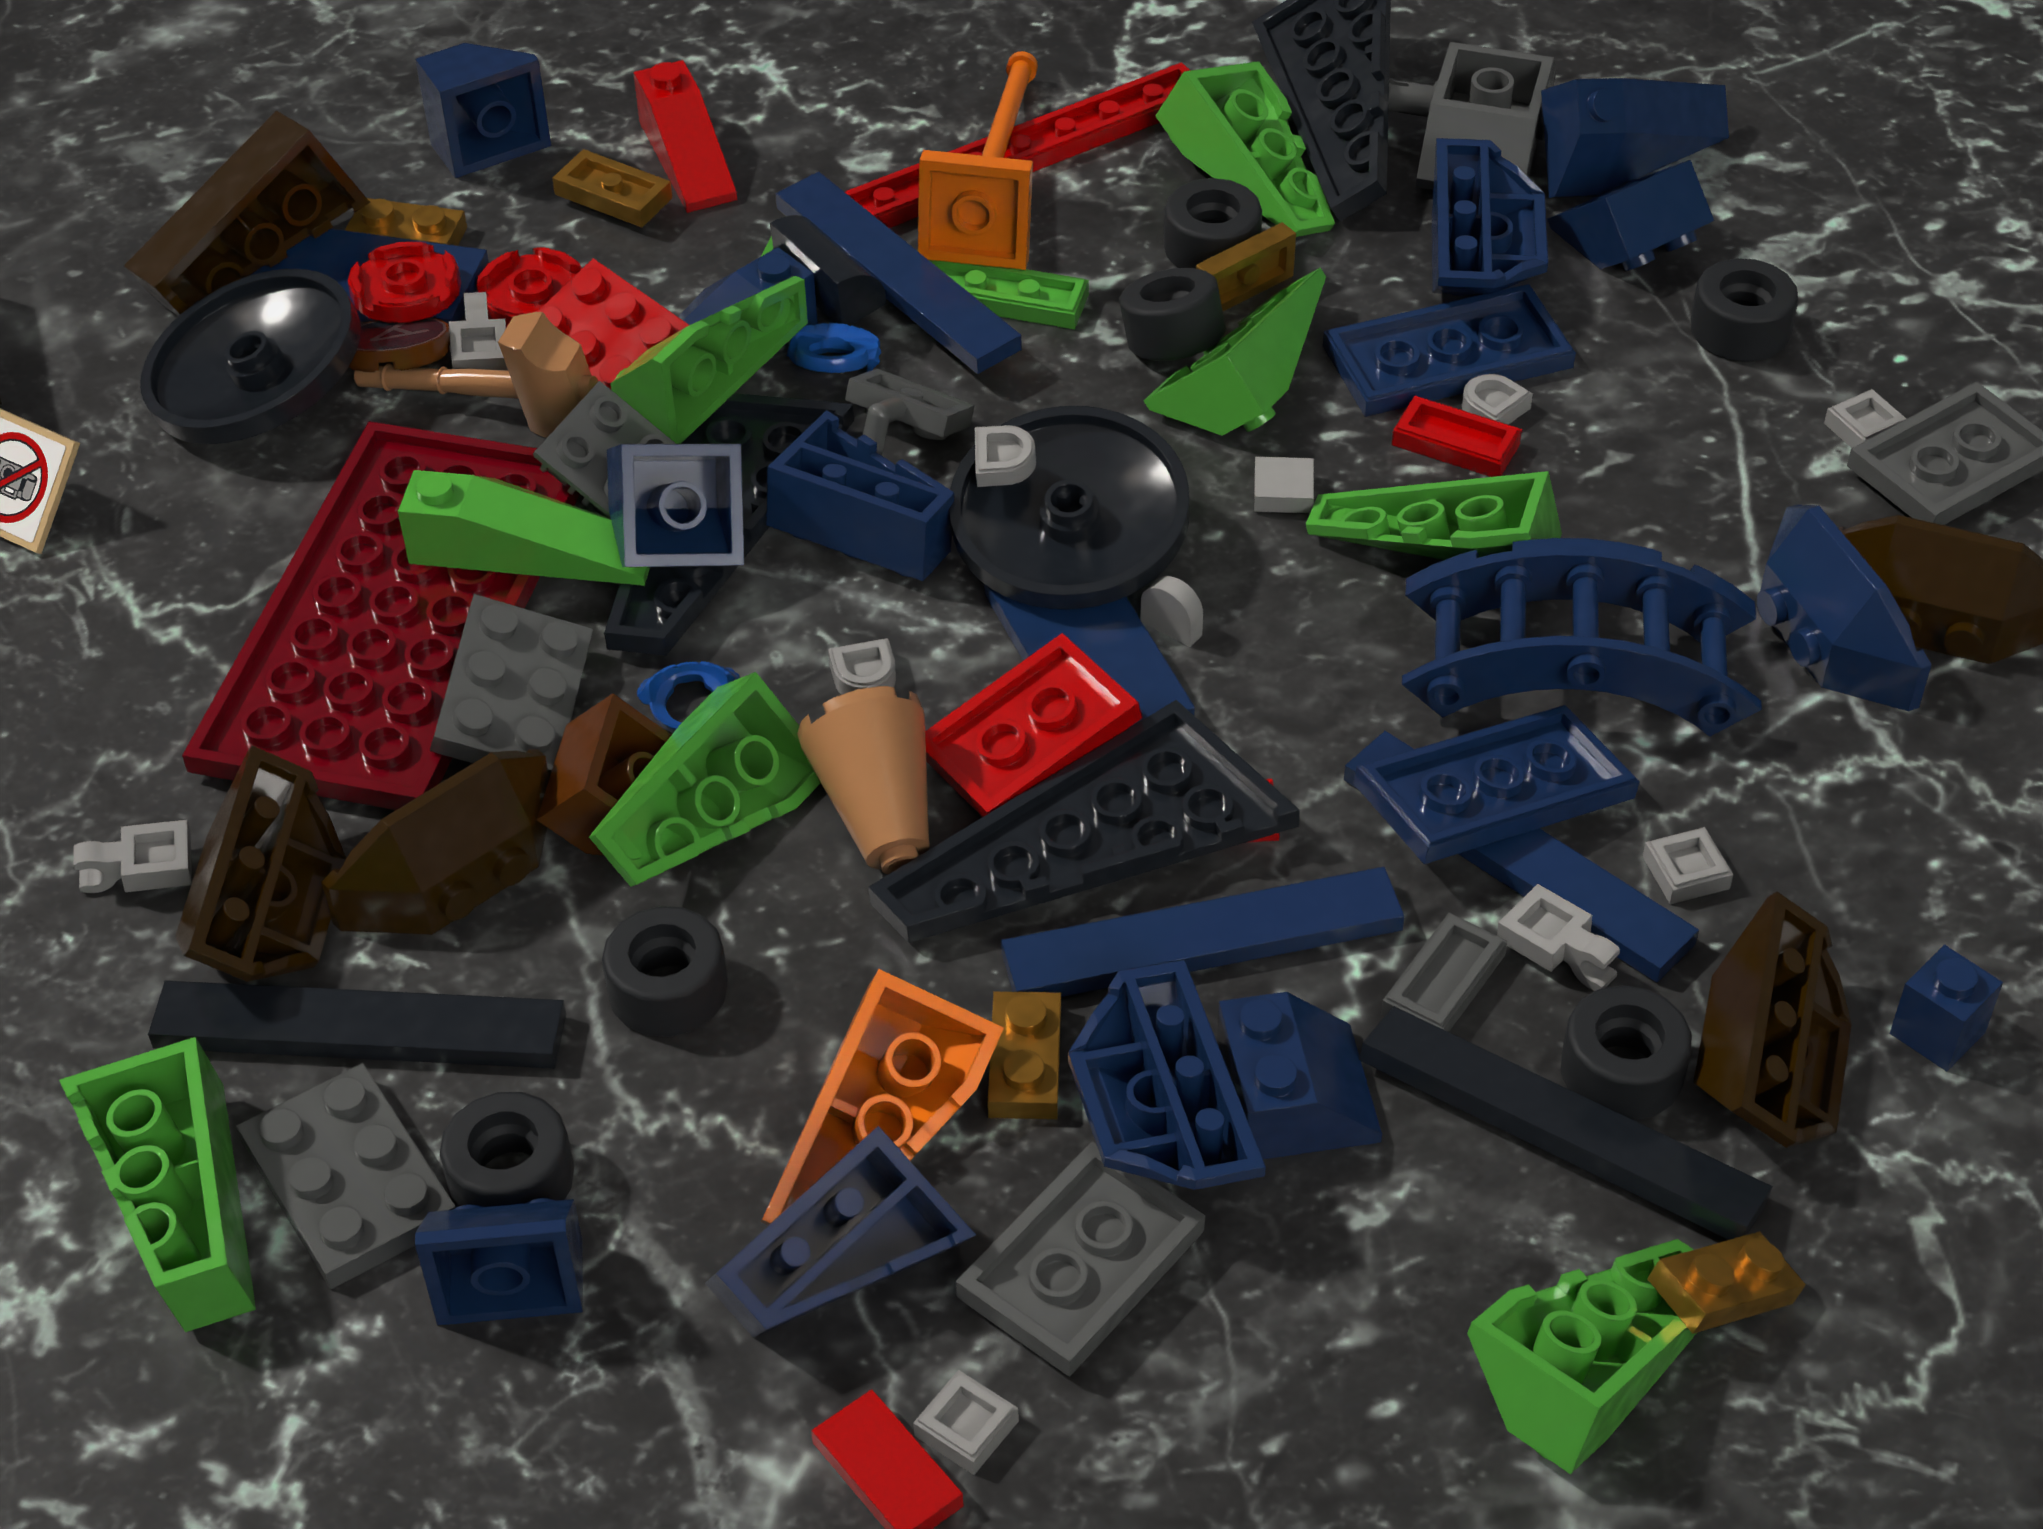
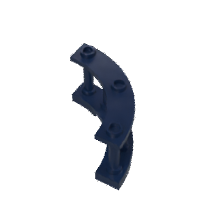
(1587, 574)

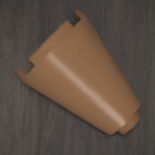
(874, 771)

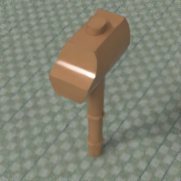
(543, 372)

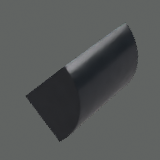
(842, 284)

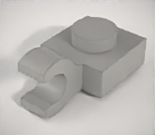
(476, 340)
(144, 858)
(1555, 930)

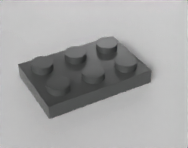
(1951, 455)
(511, 683)
(344, 1174)
(1079, 1259)

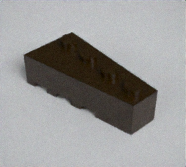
(246, 215)

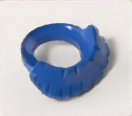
(858, 343)
(659, 687)

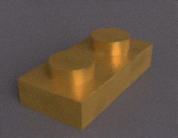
(612, 188)
(409, 221)
(1253, 265)
(1026, 1056)
(1726, 1282)

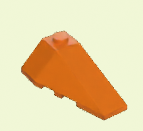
(898, 1068)

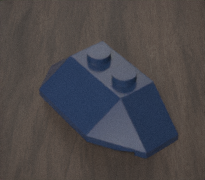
(1484, 220)
(1839, 614)
(1161, 1084)

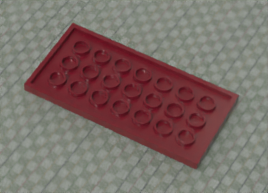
(358, 639)

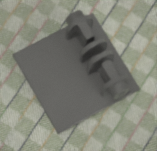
(579, 444)

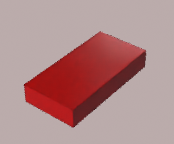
(1456, 437)
(886, 1466)

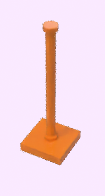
(977, 204)

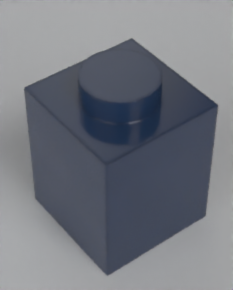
(1945, 1007)

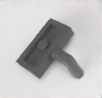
(896, 398)

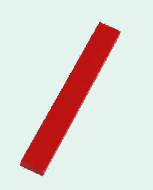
(1040, 140)

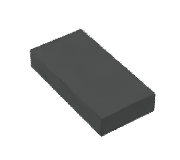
(1447, 973)

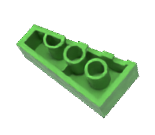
(172, 1169)

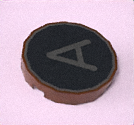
(402, 343)

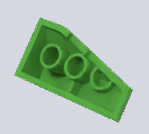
(1238, 131)
(708, 361)
(1246, 368)
(1442, 516)
(709, 782)
(1578, 1353)

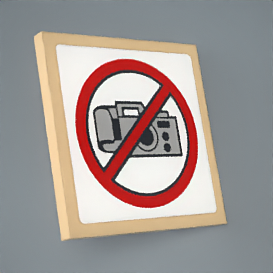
(32, 479)

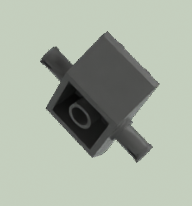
(1480, 97)

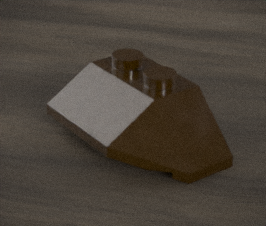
(1957, 586)
(445, 849)
(260, 875)
(1778, 1027)

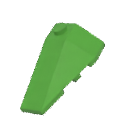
(507, 530)

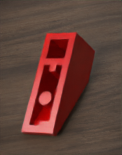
(683, 135)

